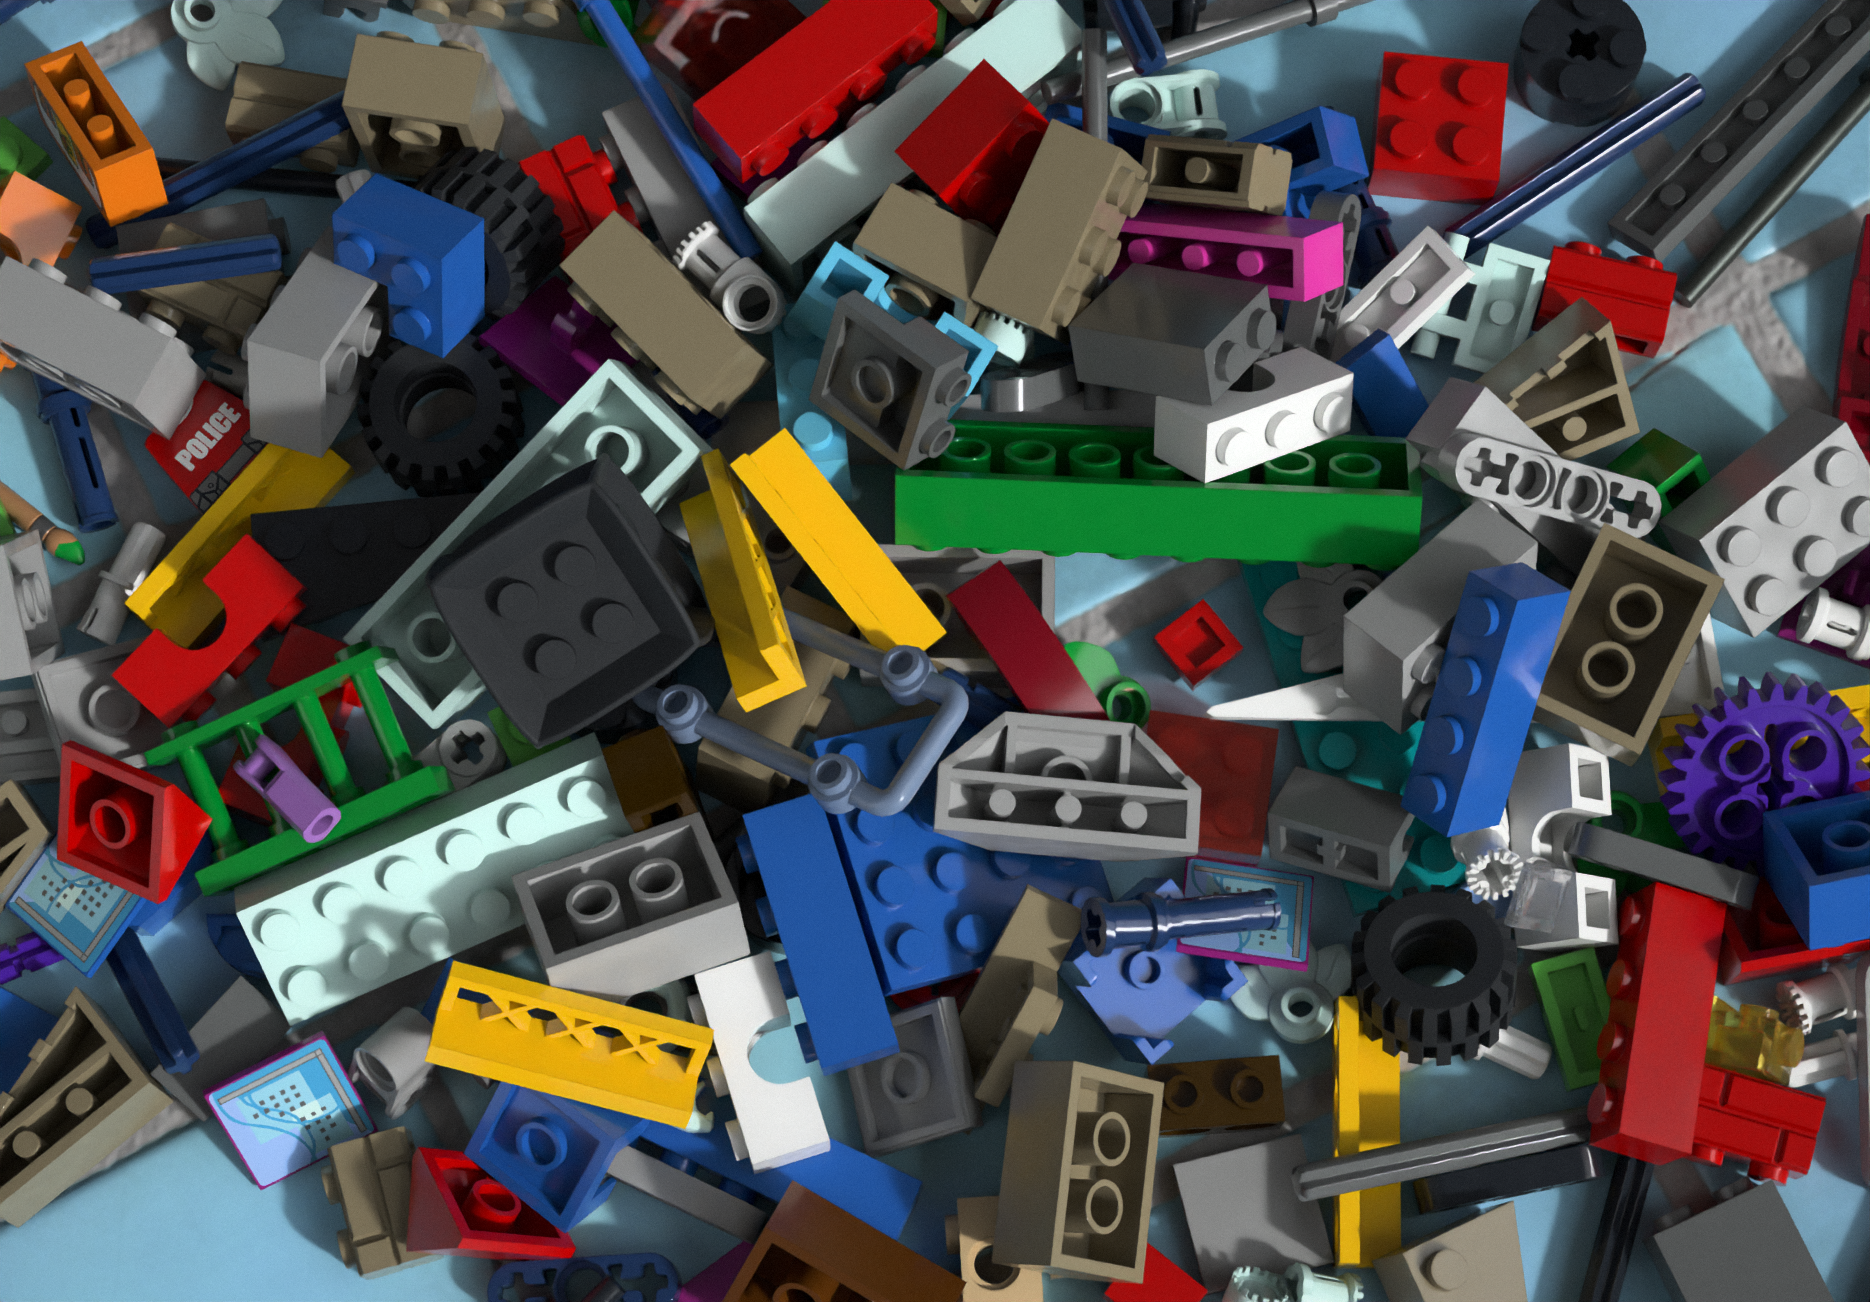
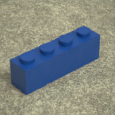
(1484, 698)
(820, 935)

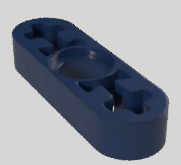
(633, 1269)

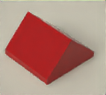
(125, 823)
(1767, 944)
(471, 1214)

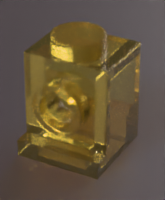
(1753, 1042)

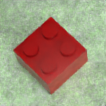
(1437, 128)
(977, 146)

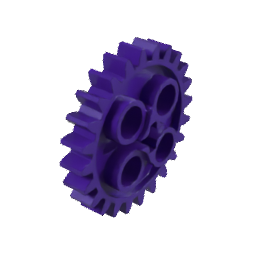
(1710, 780)

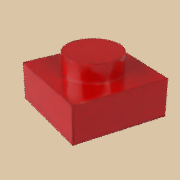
(1197, 644)

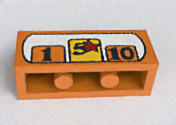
(96, 134)

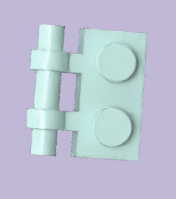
(1498, 312)

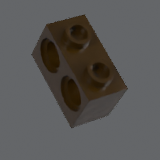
(652, 780)
(1219, 1096)

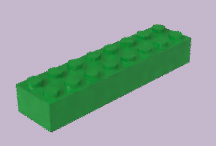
(1109, 495)

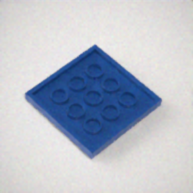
(924, 897)

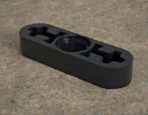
(1508, 1179)

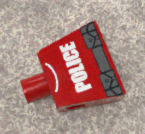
(207, 446)

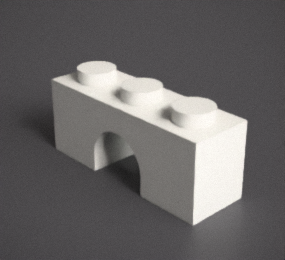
(1291, 406)
(1546, 800)
(773, 1120)

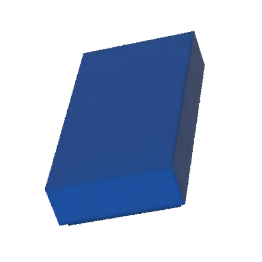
(1383, 387)

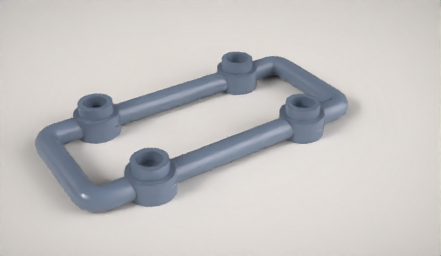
(832, 778)

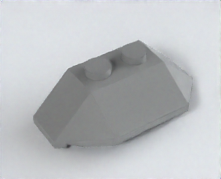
(1067, 791)

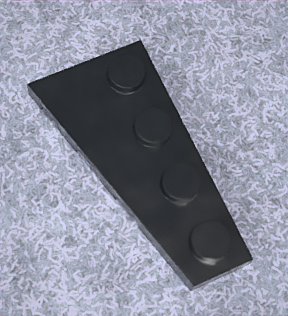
(352, 550)

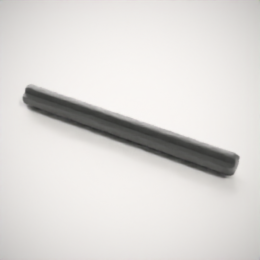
(1441, 1154)

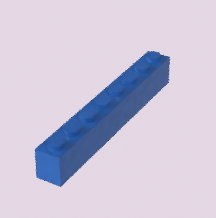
(841, 1176)

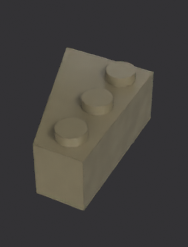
(786, 720)

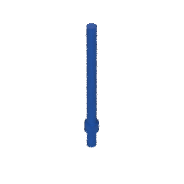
(672, 127)

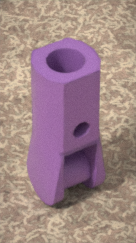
(289, 790)

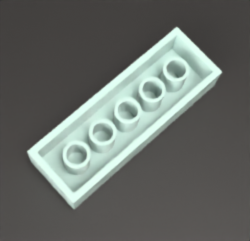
(844, 180)
(607, 415)
(424, 880)

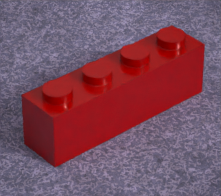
(808, 78)
(1657, 1024)

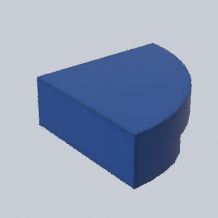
(234, 945)

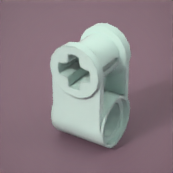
(1174, 103)

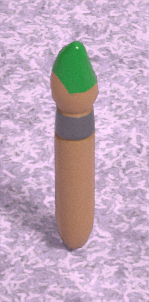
(57, 541)

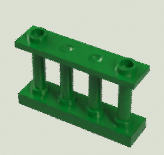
(408, 780)

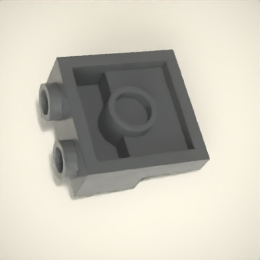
(890, 380)

